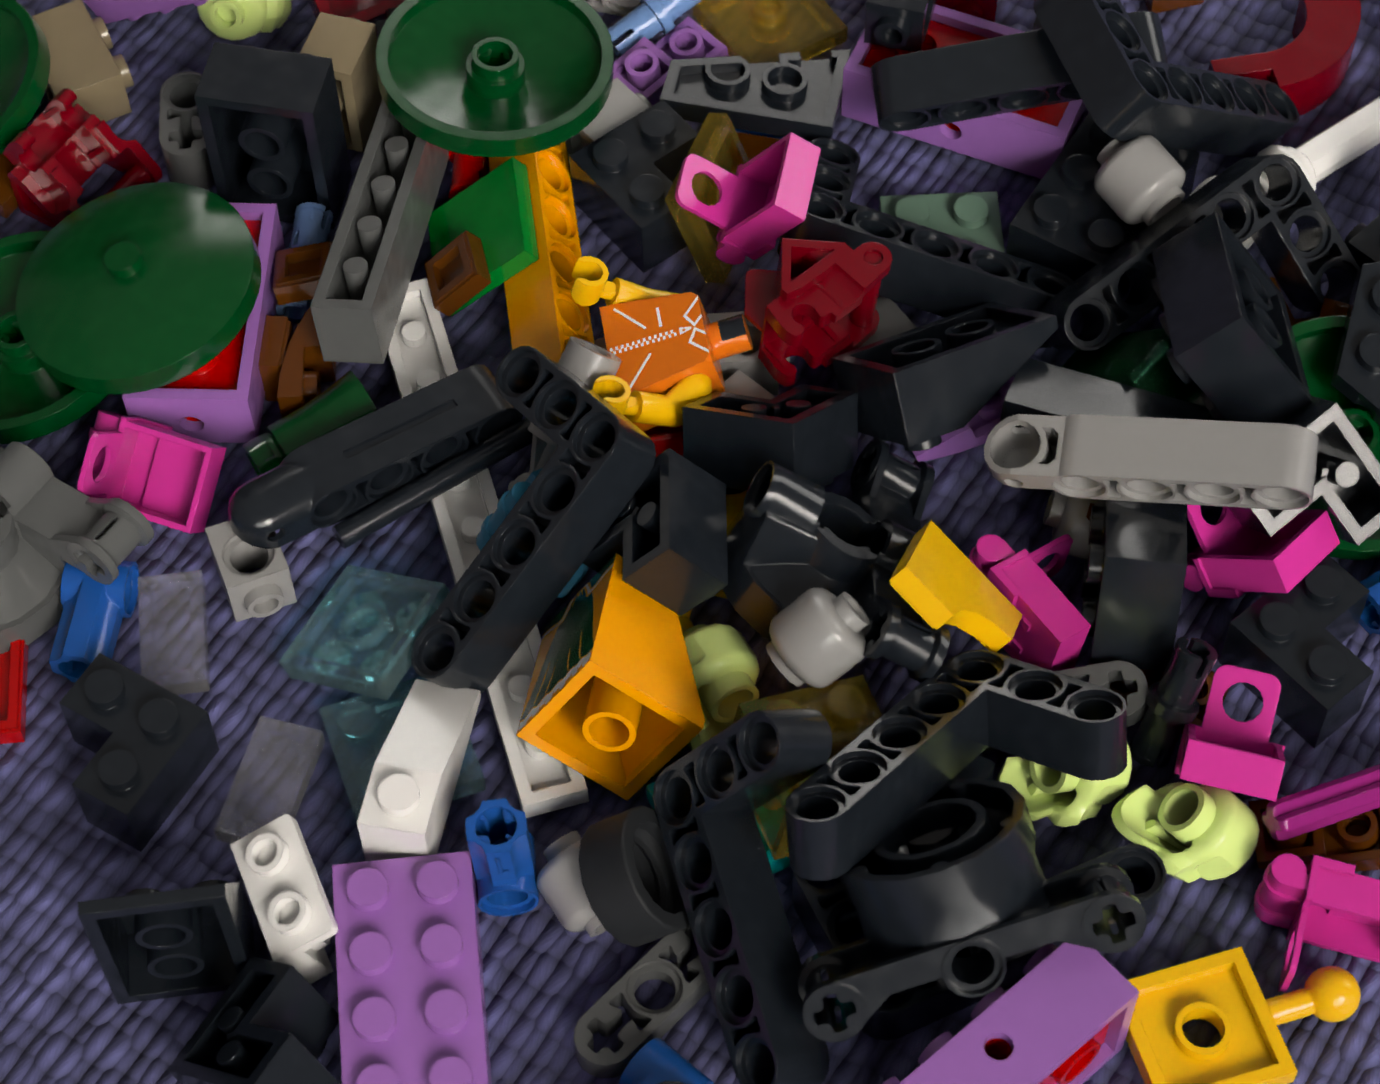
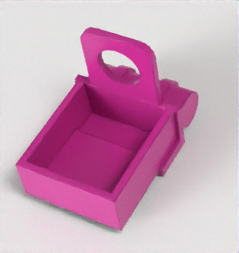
(759, 201)
(153, 469)
(1244, 560)
(1050, 625)
(1231, 751)
(1320, 908)

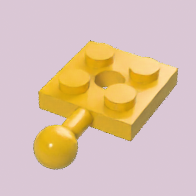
(1229, 997)

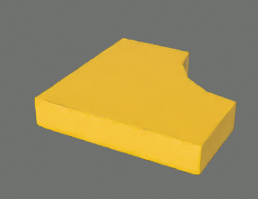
(952, 590)

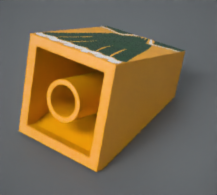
(612, 685)

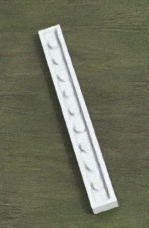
(419, 358)

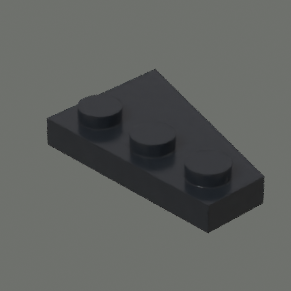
(760, 96)

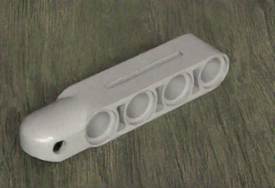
(1157, 459)

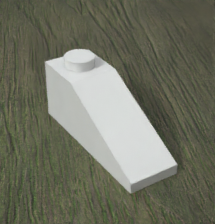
(417, 773)

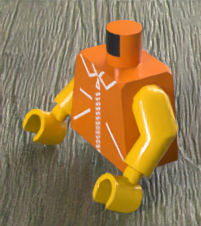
(663, 343)

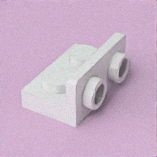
(287, 896)

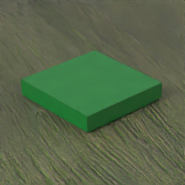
(499, 214)

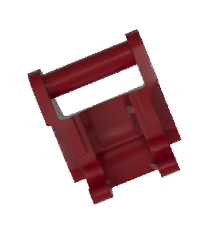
(62, 152)
(815, 302)

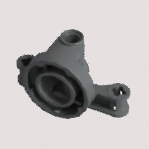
(42, 530)

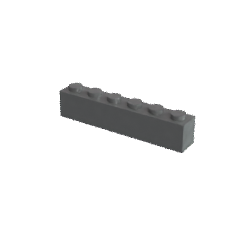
(377, 243)

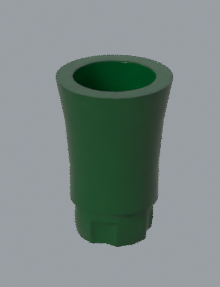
(330, 410)

